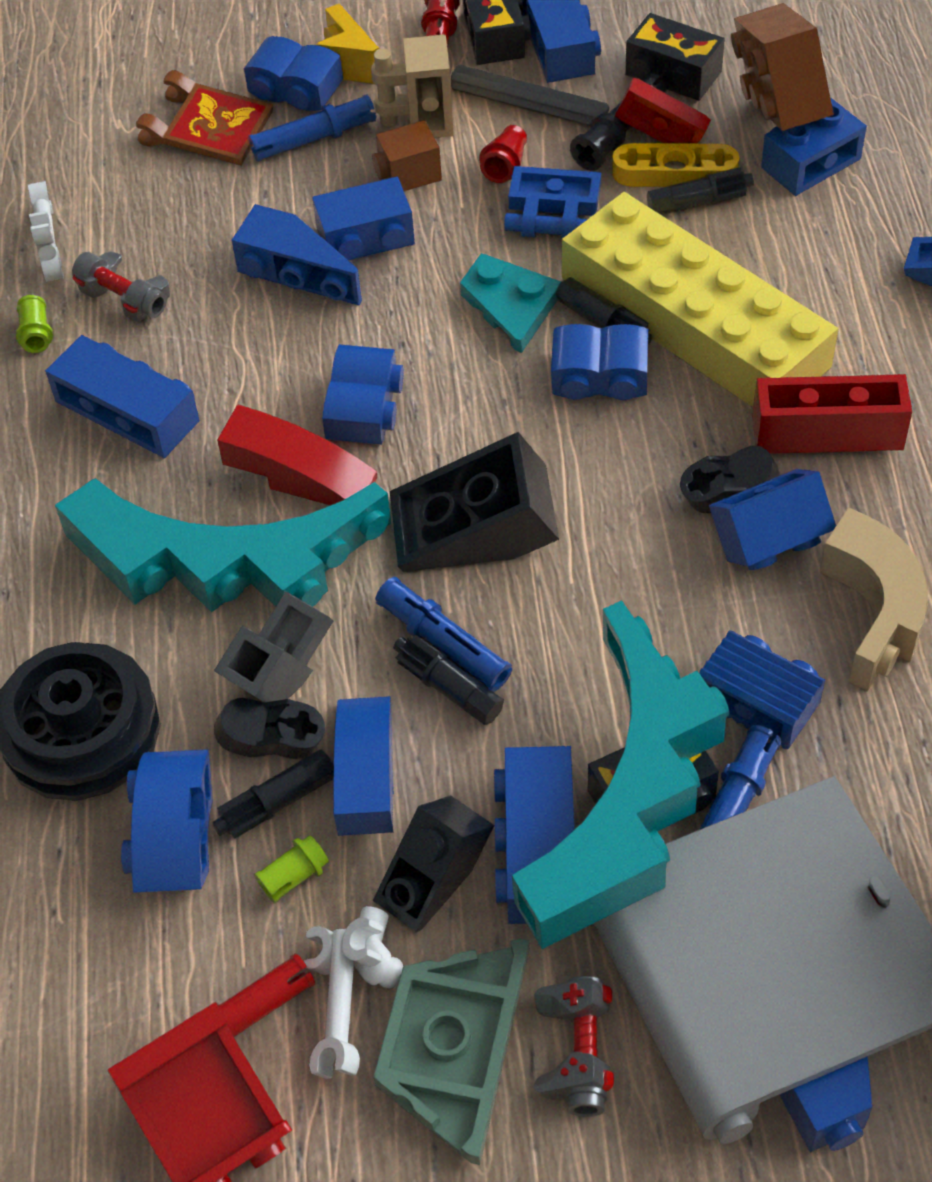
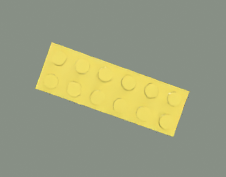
(697, 299)

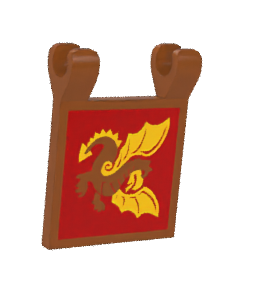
(207, 122)

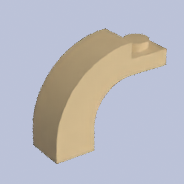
(892, 581)

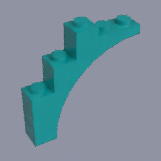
(218, 562)
(617, 848)

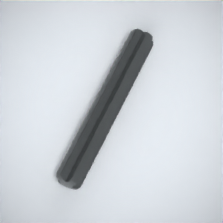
(527, 95)

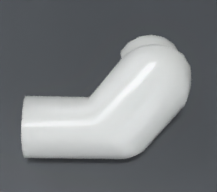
(389, 970)

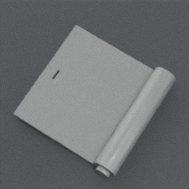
(773, 955)

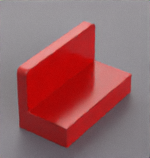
(661, 115)

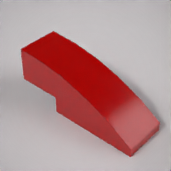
(291, 457)

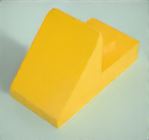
(351, 43)

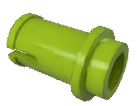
(33, 330)
(292, 868)

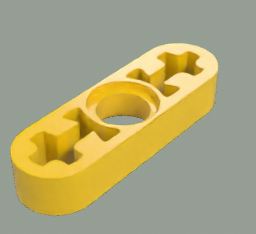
(645, 154)

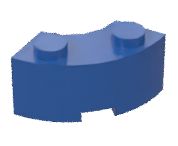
(169, 821)

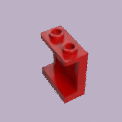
(200, 1101)

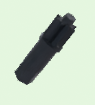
(701, 191)
(595, 306)
(439, 672)
(273, 795)

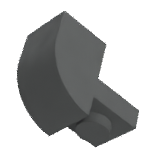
(276, 659)

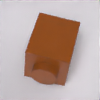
(409, 154)

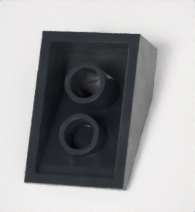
(475, 509)

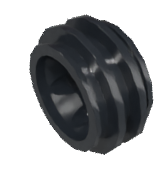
(69, 694)

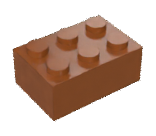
(782, 66)

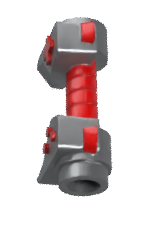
(138, 298)
(581, 1075)

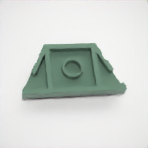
(452, 1041)

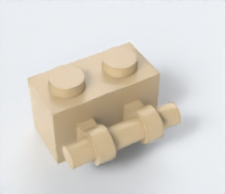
(427, 82)

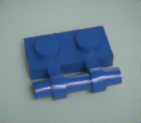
(553, 192)

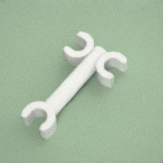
(43, 231)
(337, 959)

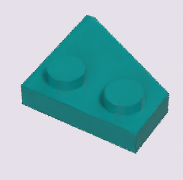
(509, 297)

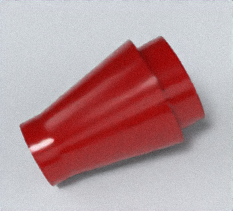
(502, 154)

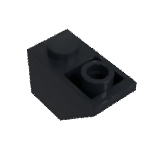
(432, 860)

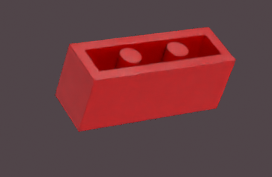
(832, 413)

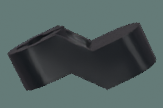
(725, 476)
(269, 728)

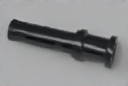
(604, 135)

